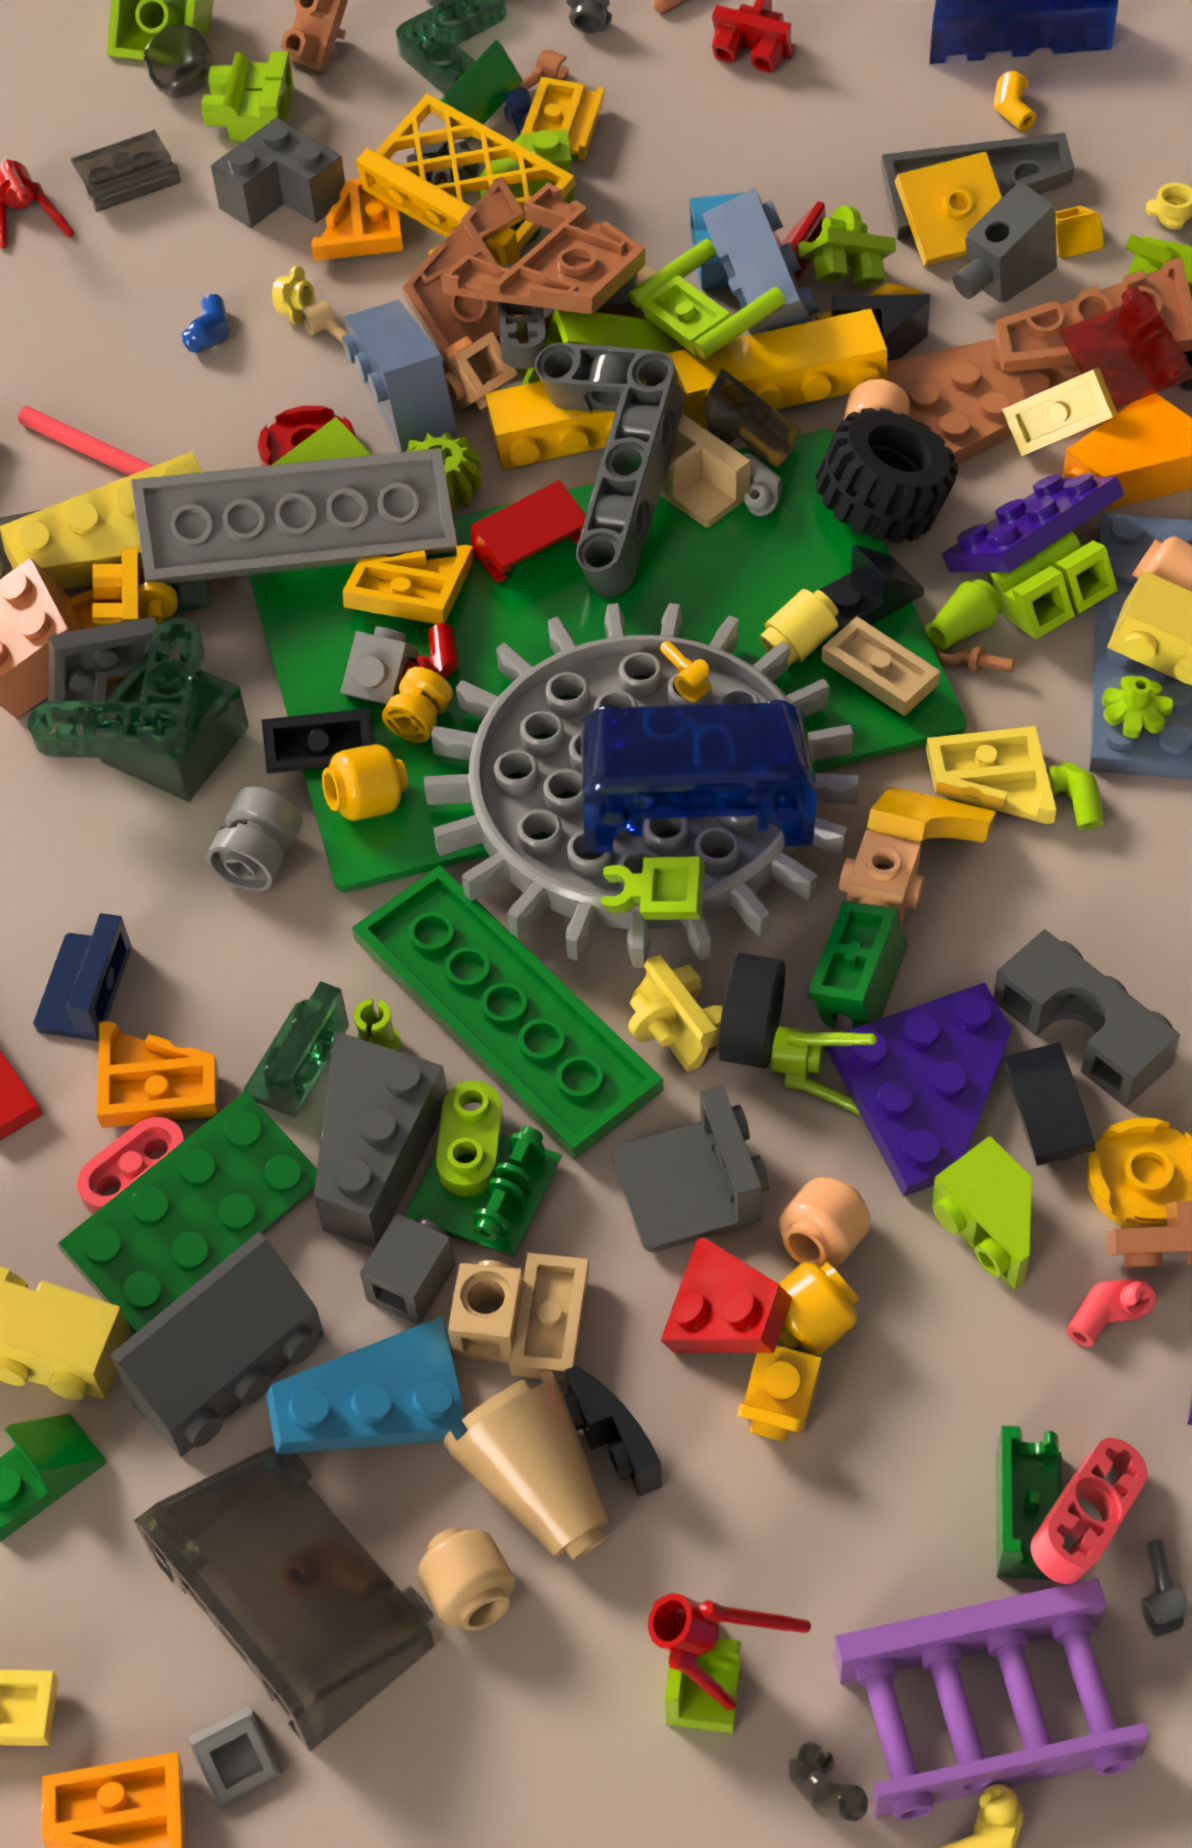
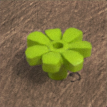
(1138, 705)

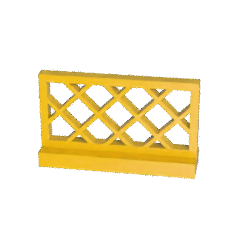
(435, 204)

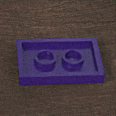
(1031, 523)

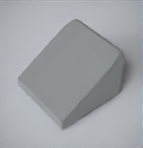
(234, 1756)

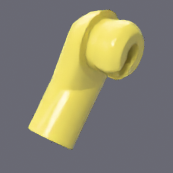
(997, 1820)

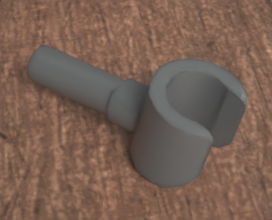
(1167, 1607)

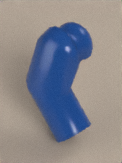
(209, 328)

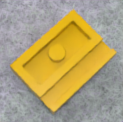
(569, 107)

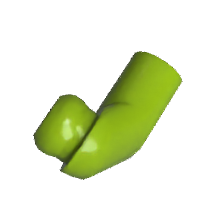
(1081, 789)

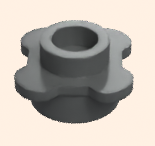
(589, 15)

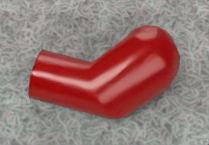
(443, 652)

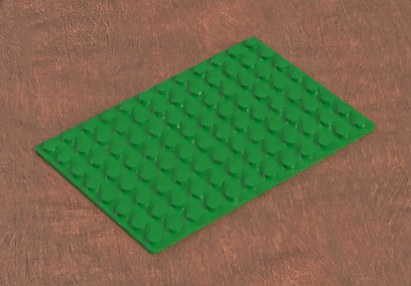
(734, 568)

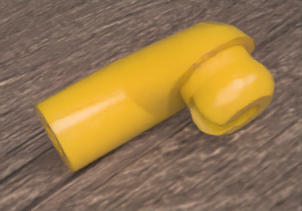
(1009, 103)

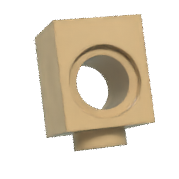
(478, 1334)

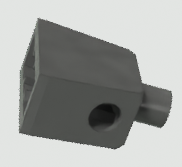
(1010, 246)

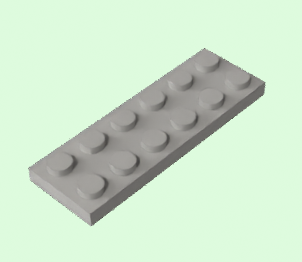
(292, 516)

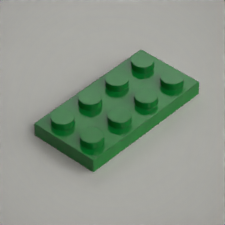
(190, 1211)

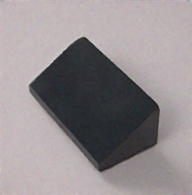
(313, 739)

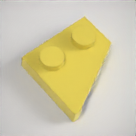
(994, 771)

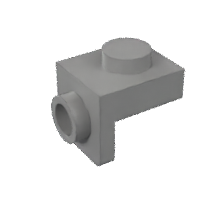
(377, 665)

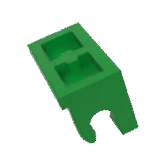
(859, 964)
(1025, 1493)

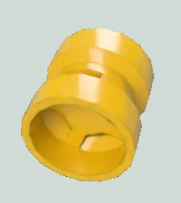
(415, 709)

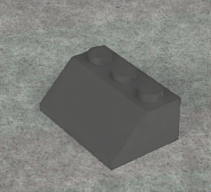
(218, 1345)

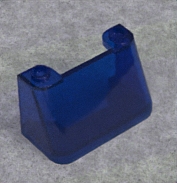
(697, 765)

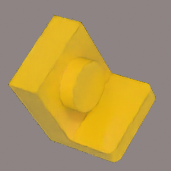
(780, 1392)

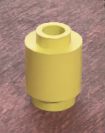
(801, 624)

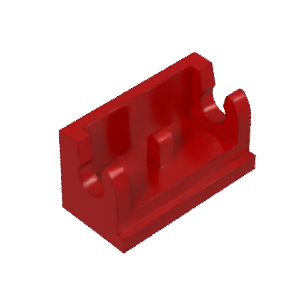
(526, 529)

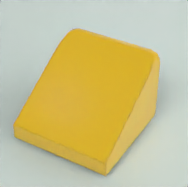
(1078, 231)

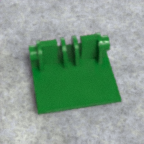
(508, 1206)

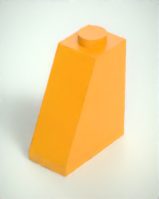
(1142, 446)

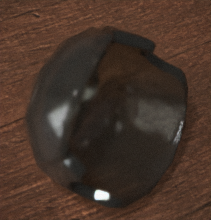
(178, 61)

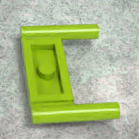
(690, 314)

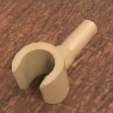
(322, 317)

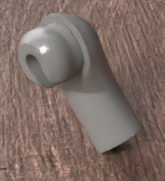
(764, 489)

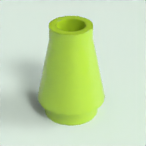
(967, 612)

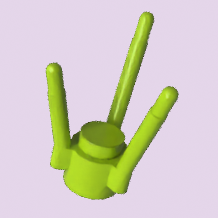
(803, 1051)

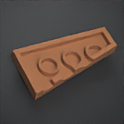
(1032, 336)

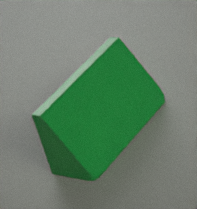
(483, 85)

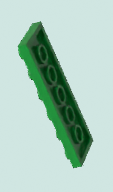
(508, 1011)

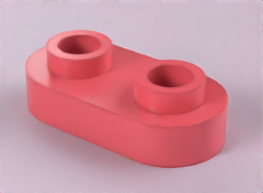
(126, 1160)

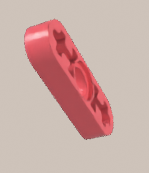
(1069, 1517)

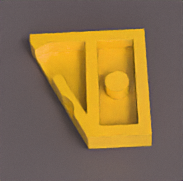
(408, 585)

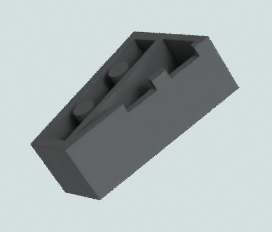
(373, 1135)

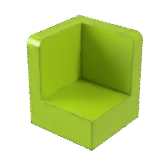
(690, 1705)

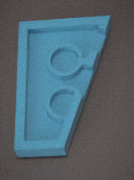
(372, 1397)

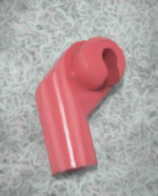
(1110, 1304)

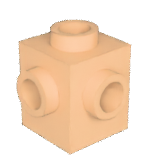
(475, 370)
(884, 873)

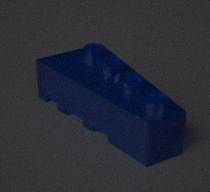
(1020, 27)

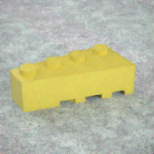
(85, 528)
(58, 1338)

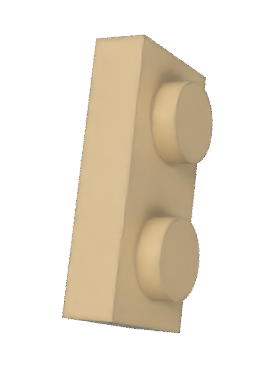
(880, 666)
(549, 1315)

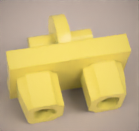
(670, 1013)

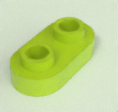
(472, 1133)

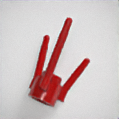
(18, 191)
(693, 1630)

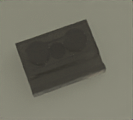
(125, 170)

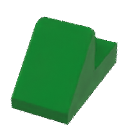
(42, 1466)

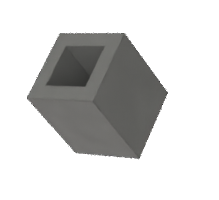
(408, 1267)

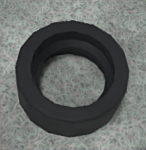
(751, 1010)

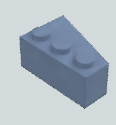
(756, 261)
(400, 372)

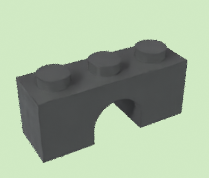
(1055, 983)

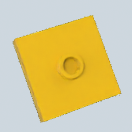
(946, 203)

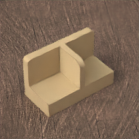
(704, 474)

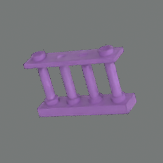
(1004, 1631)

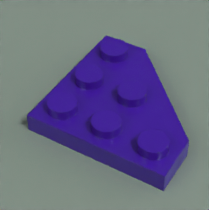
(925, 1080)

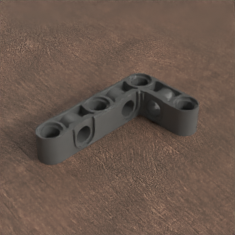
(648, 409)

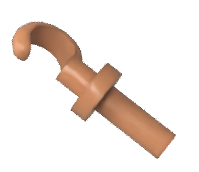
(976, 659)

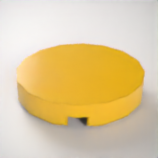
(1140, 1170)

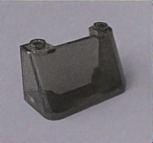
(288, 1589)

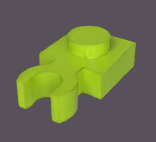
(665, 889)

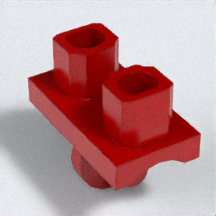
(752, 29)

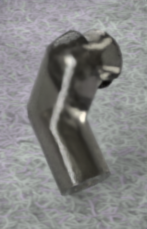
(826, 1797)

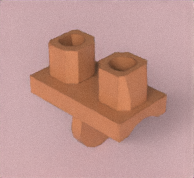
(314, 32)

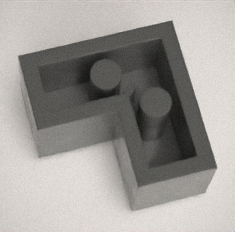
(277, 169)

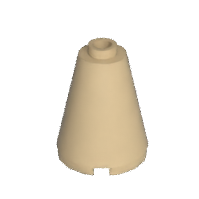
(534, 1465)

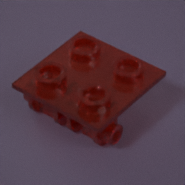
(1129, 348)

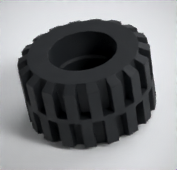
(886, 475)

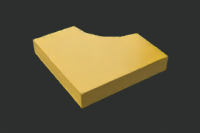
(925, 816)

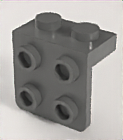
(693, 1177)

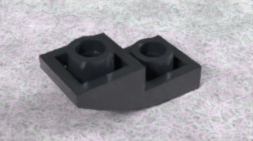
(1049, 1104)
(610, 1423)

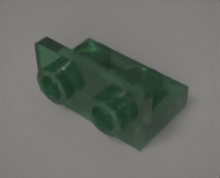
(299, 1051)

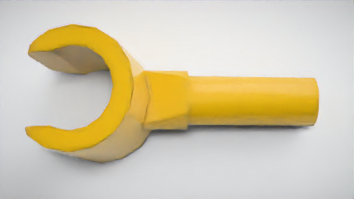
(691, 680)

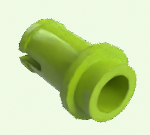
(376, 1026)

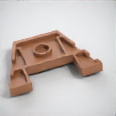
(566, 271)
(453, 317)

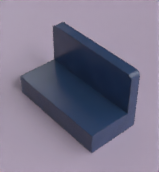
(84, 980)

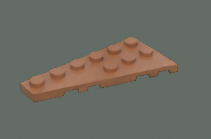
(964, 392)

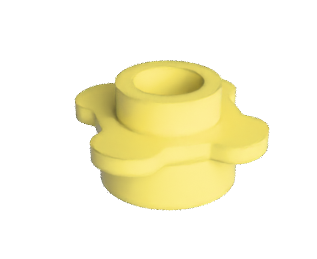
(1172, 205)
(293, 294)

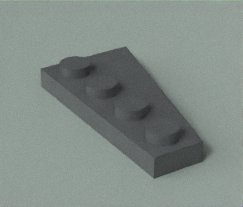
(1034, 160)

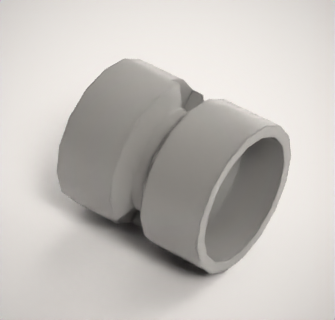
(255, 839)

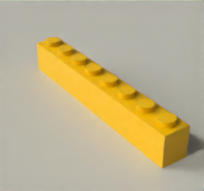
(777, 365)

